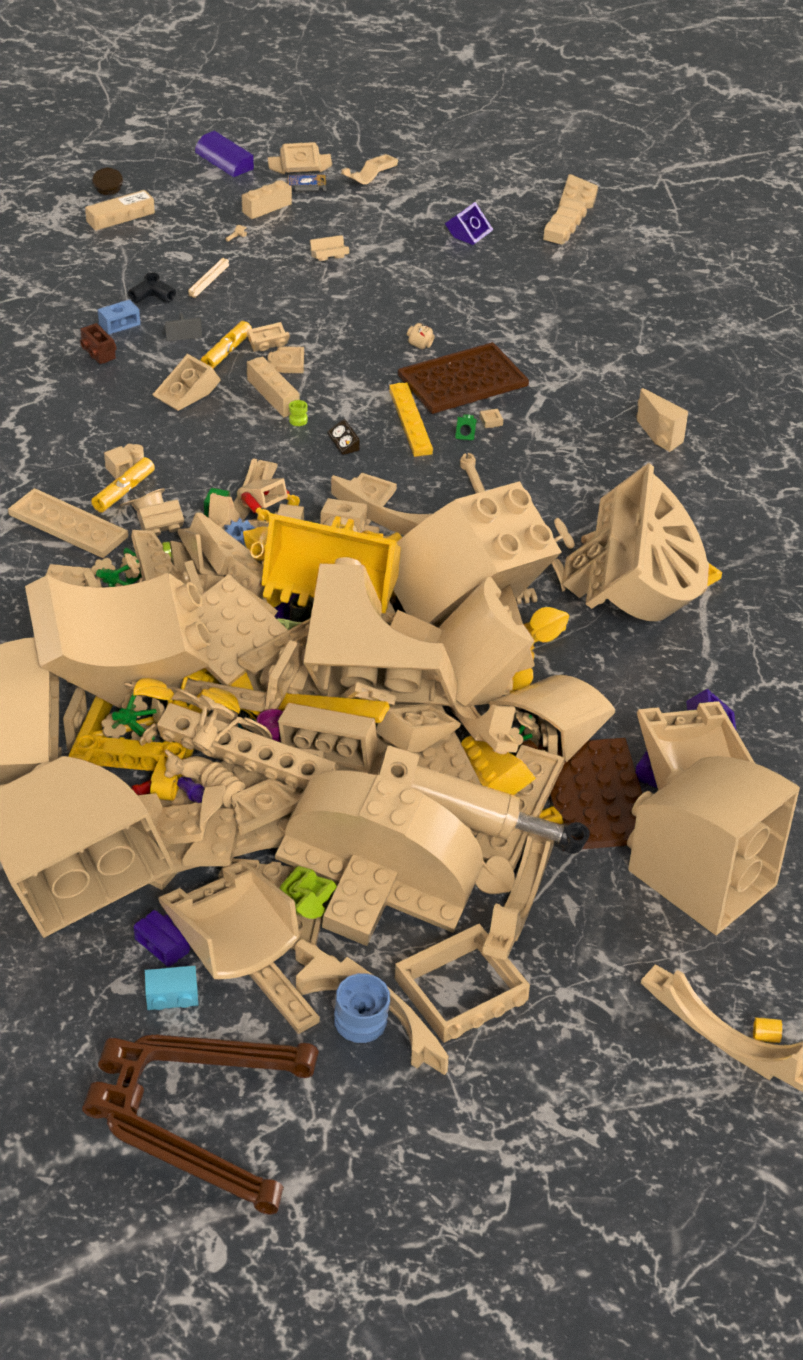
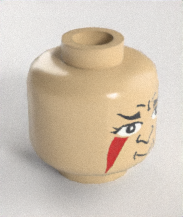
(420, 336)

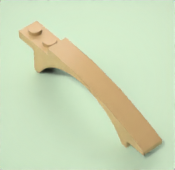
(224, 510)
(388, 518)
(491, 727)
(509, 920)
(326, 973)
(764, 1058)

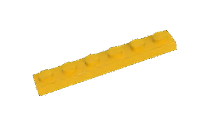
(410, 419)

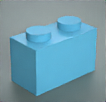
(171, 987)

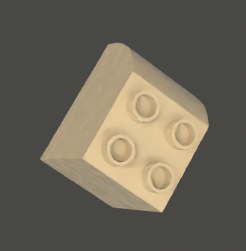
(464, 544)
(26, 710)
(713, 837)
(75, 841)

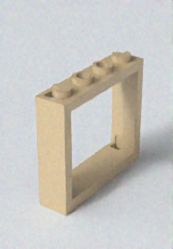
(444, 953)

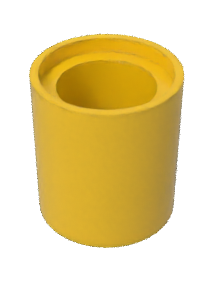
(767, 1030)

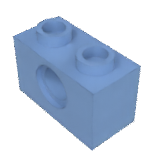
(119, 316)

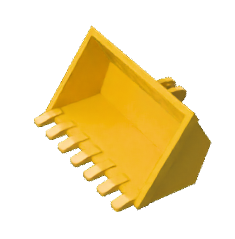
(300, 546)

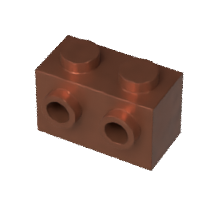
(98, 343)

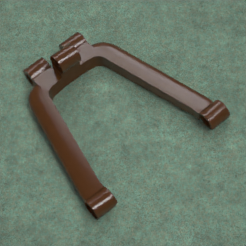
(121, 1103)

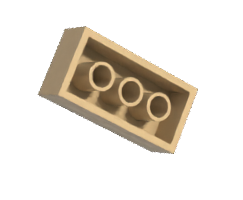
(344, 737)

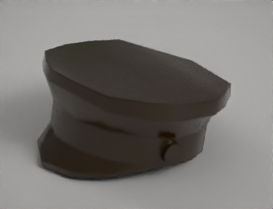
(107, 181)

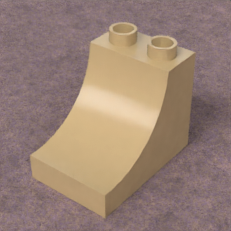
(118, 633)
(355, 645)

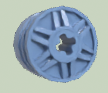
(361, 1008)

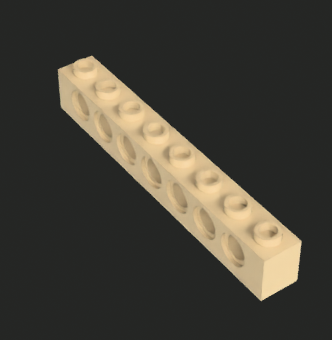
(260, 747)

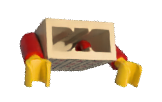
(264, 494)

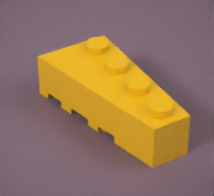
(497, 770)

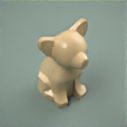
(190, 767)

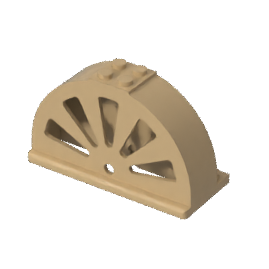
(642, 552)
(381, 850)

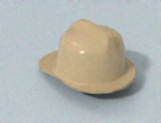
(150, 499)

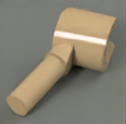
(239, 230)

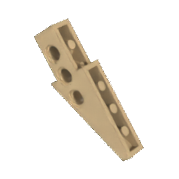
(228, 554)

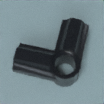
(152, 287)

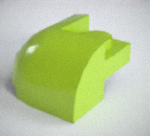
(308, 891)

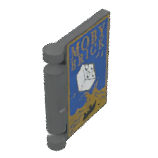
(307, 183)

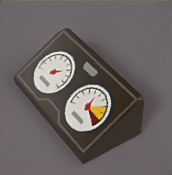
(344, 438)

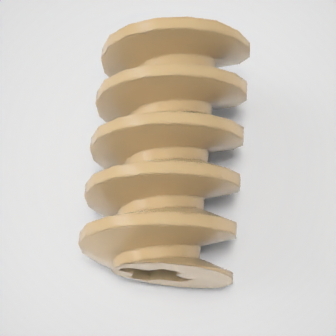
(218, 775)

